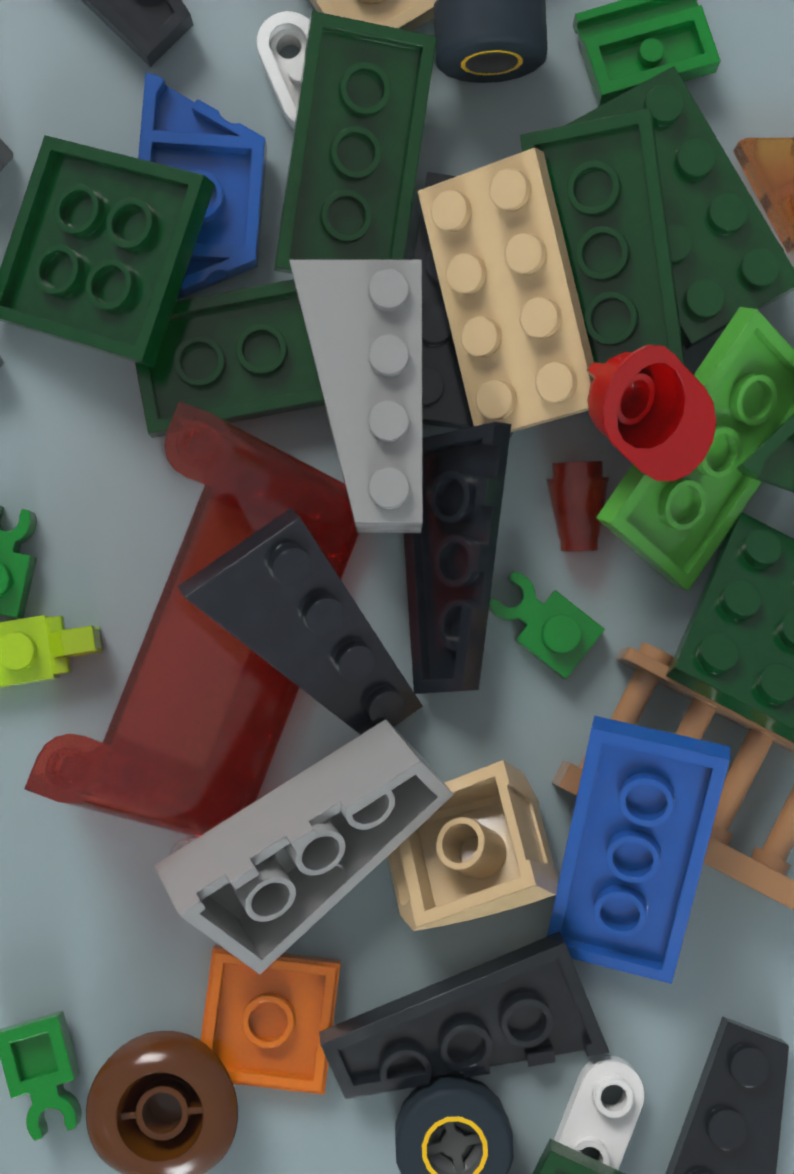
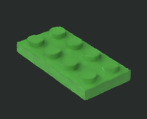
(685, 520)

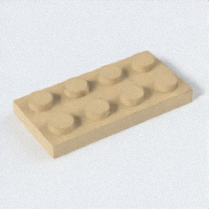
(509, 292)

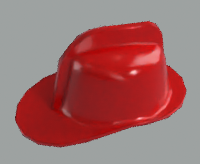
(652, 411)

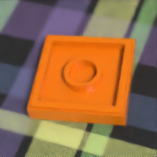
(271, 1021)

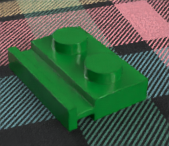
(641, 39)

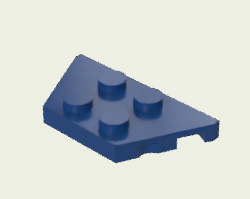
(231, 156)

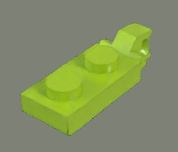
(41, 648)

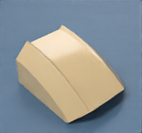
(475, 852)

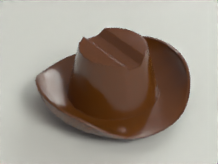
(162, 1106)

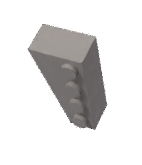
(368, 362)
(302, 846)

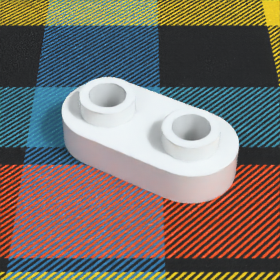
(283, 74)
(597, 1124)

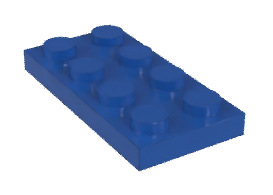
(637, 846)

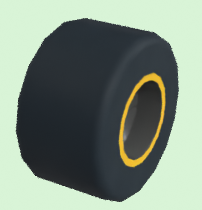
(490, 38)
(442, 1106)

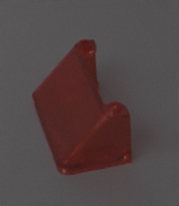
(198, 701)

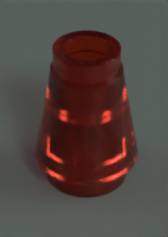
(576, 499)

